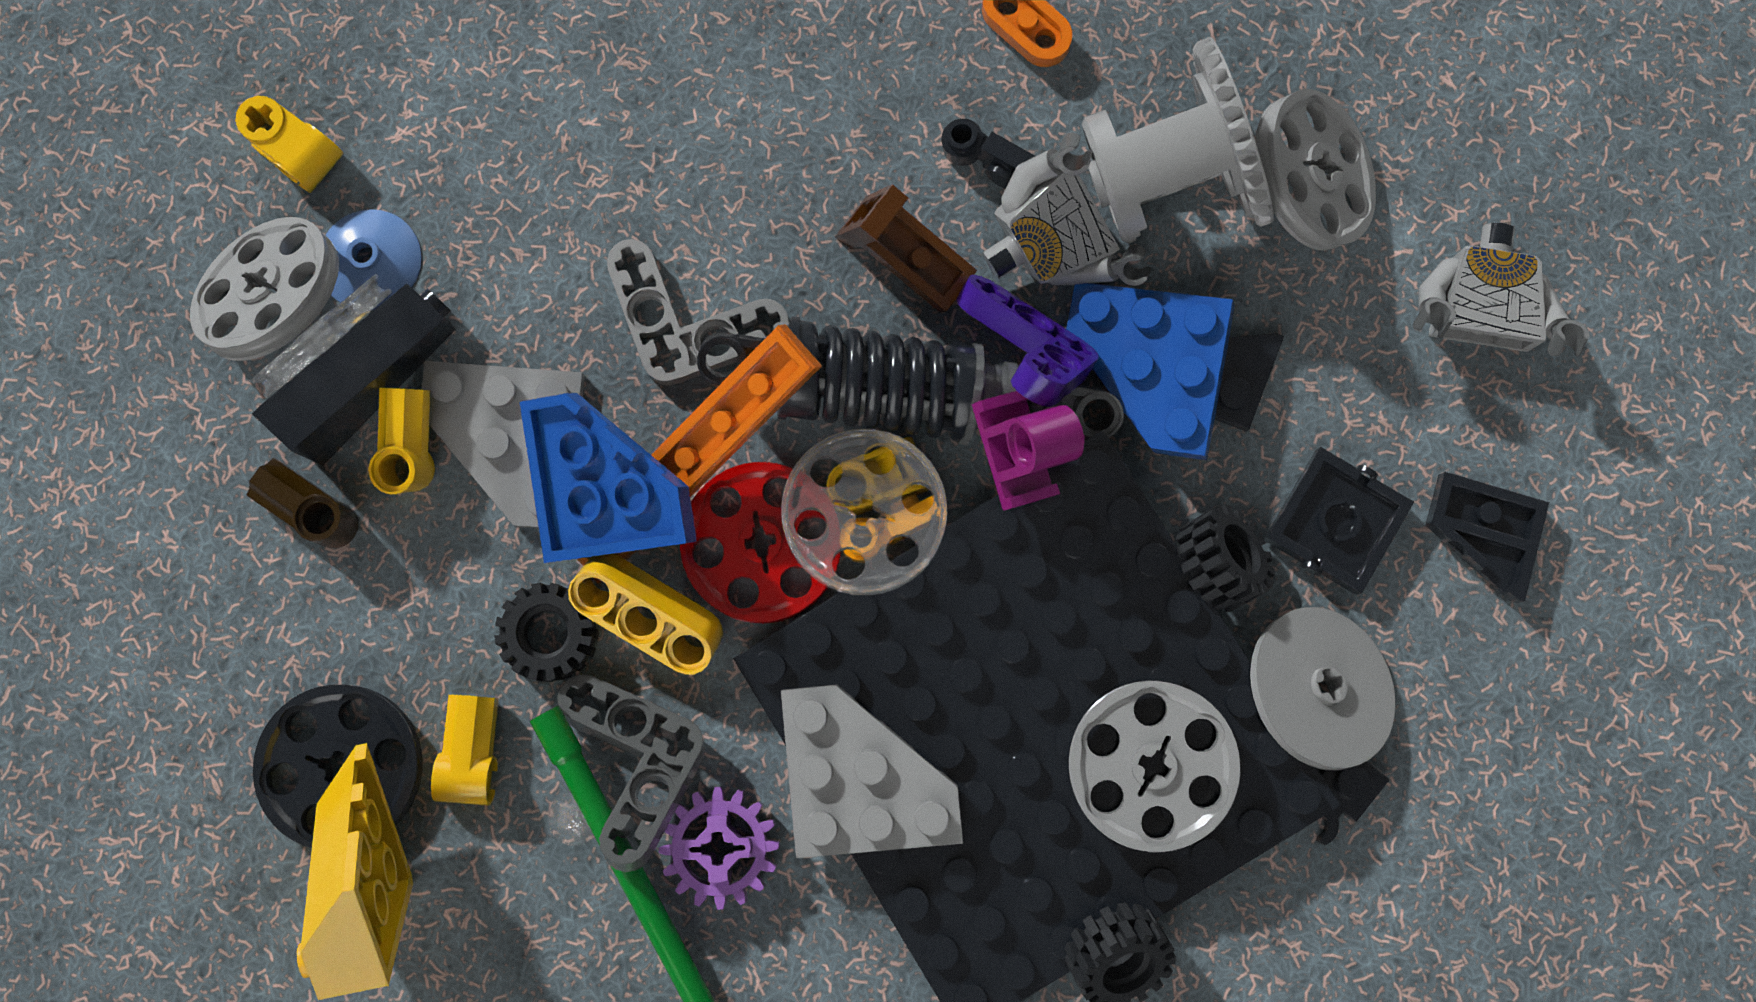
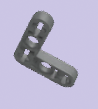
(655, 762)

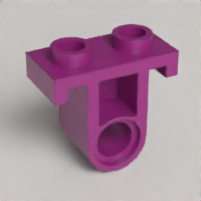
(1025, 445)

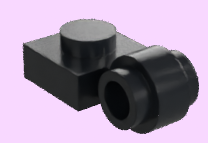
(995, 152)

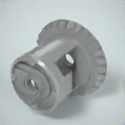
(1180, 151)

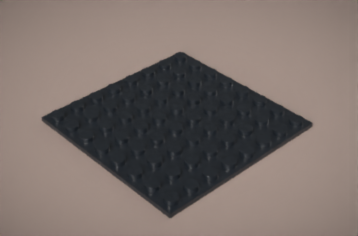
(987, 680)

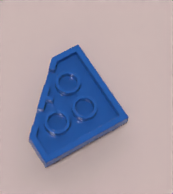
(1158, 359)
(597, 485)

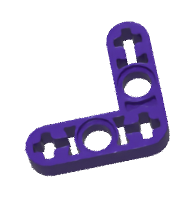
(1055, 356)

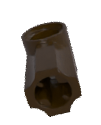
(302, 504)

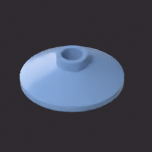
(394, 252)

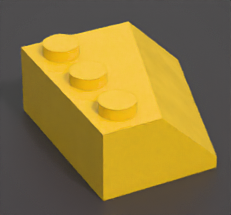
(354, 885)

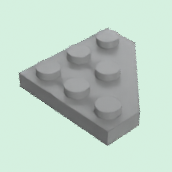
(482, 425)
(859, 781)

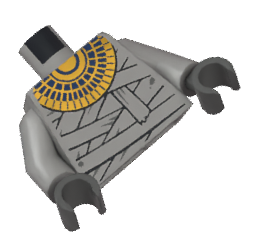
(1057, 226)
(1496, 299)

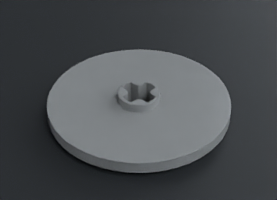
(1316, 727)

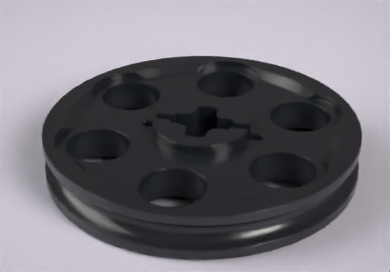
(331, 738)

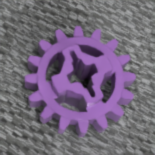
(719, 873)

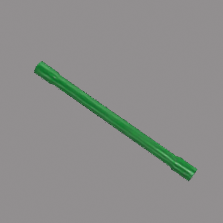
(567, 756)

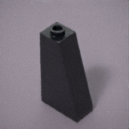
(341, 387)

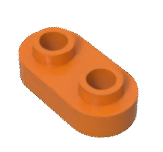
(1026, 25)

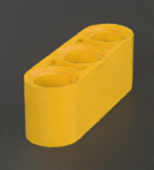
(657, 637)

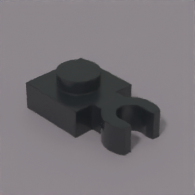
(1354, 790)

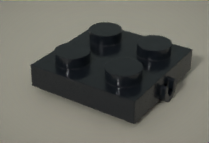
(1339, 520)

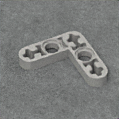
(687, 338)

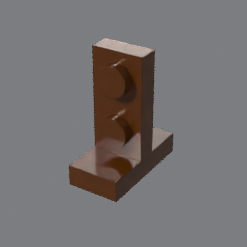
(906, 247)

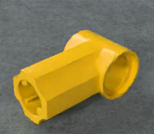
(404, 433)
(467, 758)

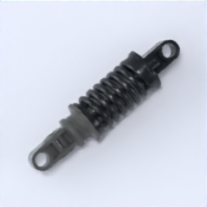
(901, 382)

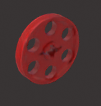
(740, 562)

